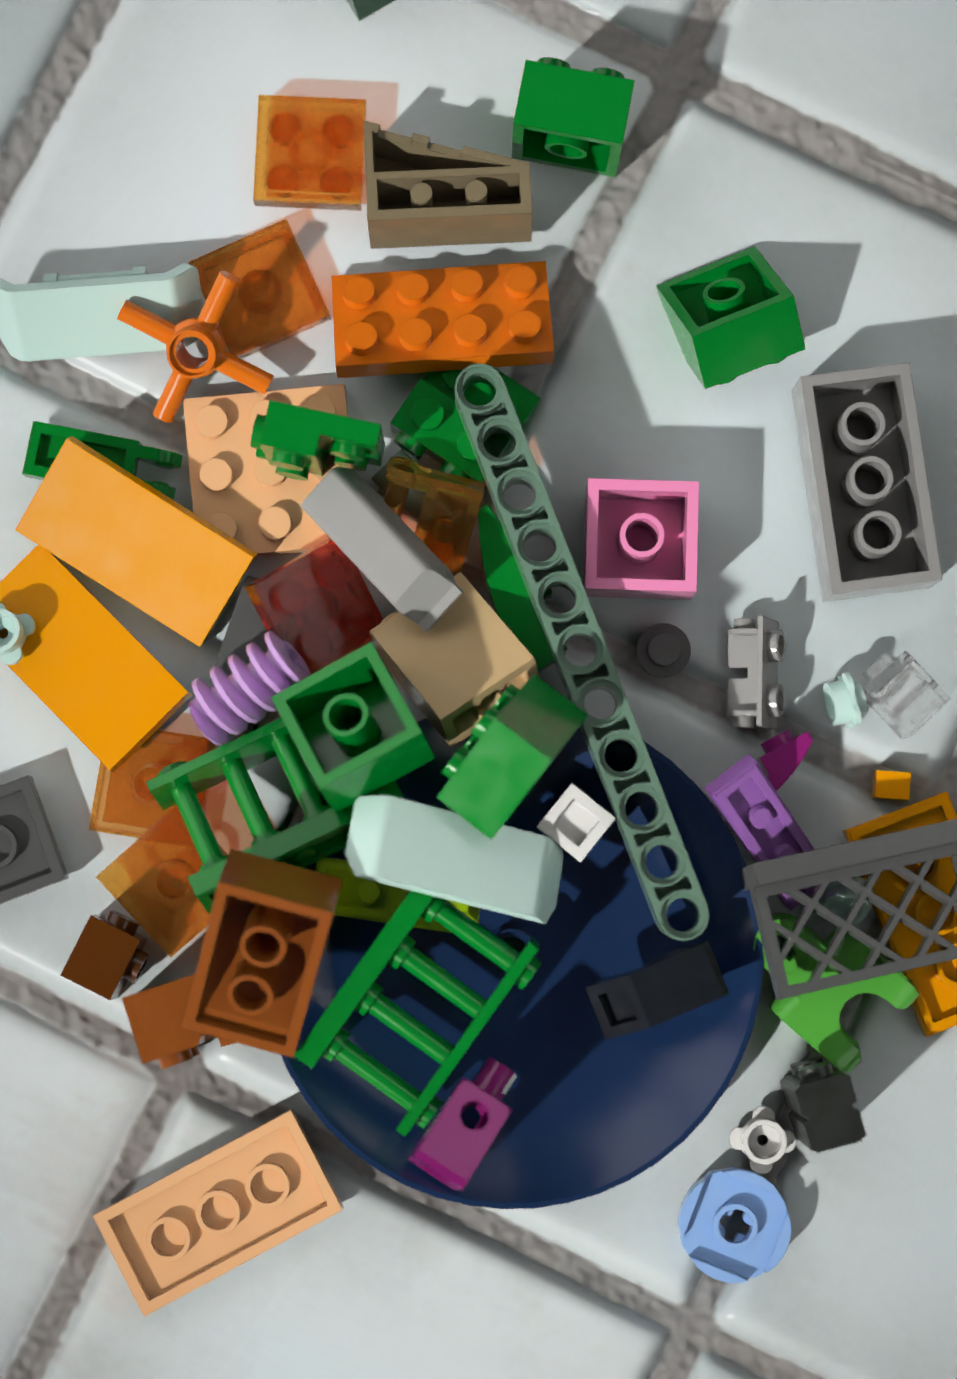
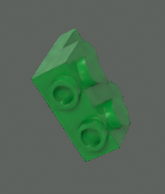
(432, 425)
(302, 438)

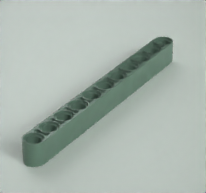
(580, 622)

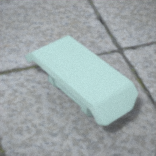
(80, 312)
(451, 859)

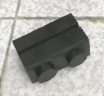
(822, 1105)

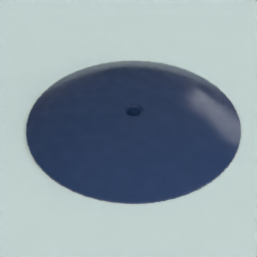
(580, 1103)

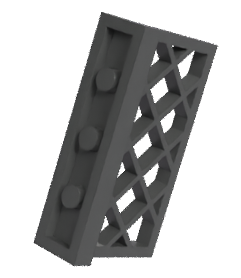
(842, 864)

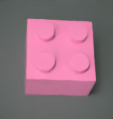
(640, 538)

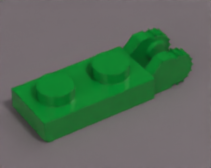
(48, 439)

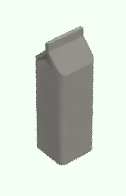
(382, 546)

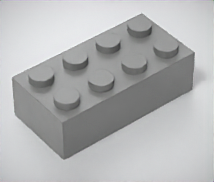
(866, 482)

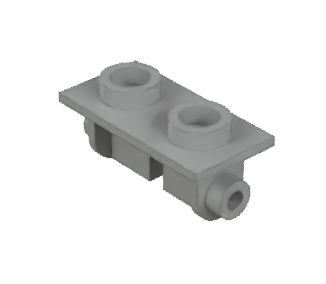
(759, 693)

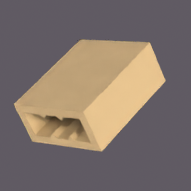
(457, 664)

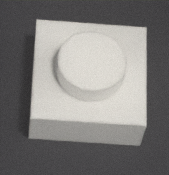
(575, 822)

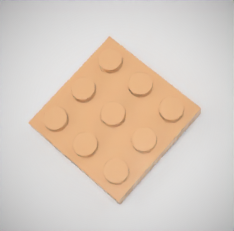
(243, 491)

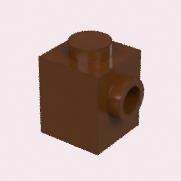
(107, 955)

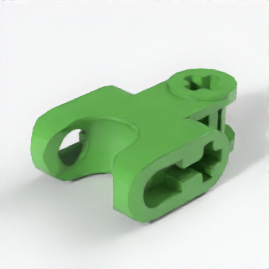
(817, 1013)

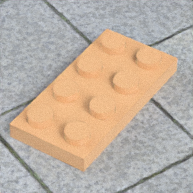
(218, 1212)

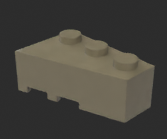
(442, 194)

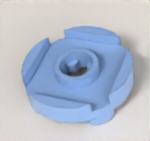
(748, 1254)

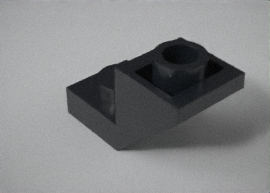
(657, 990)

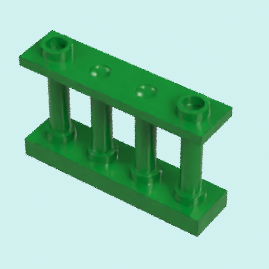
(313, 839)
(364, 995)

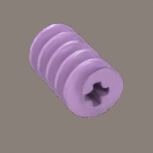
(247, 691)

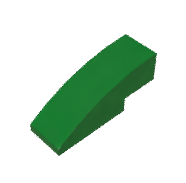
(508, 589)

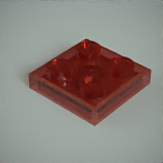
(317, 605)

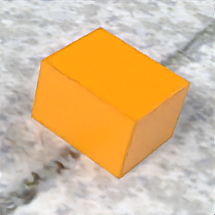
(891, 785)

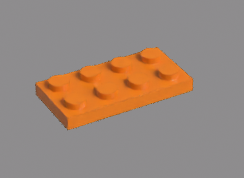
(441, 319)

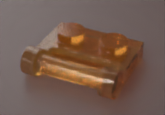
(446, 509)

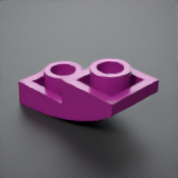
(782, 756)

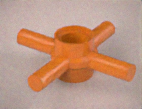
(206, 329)

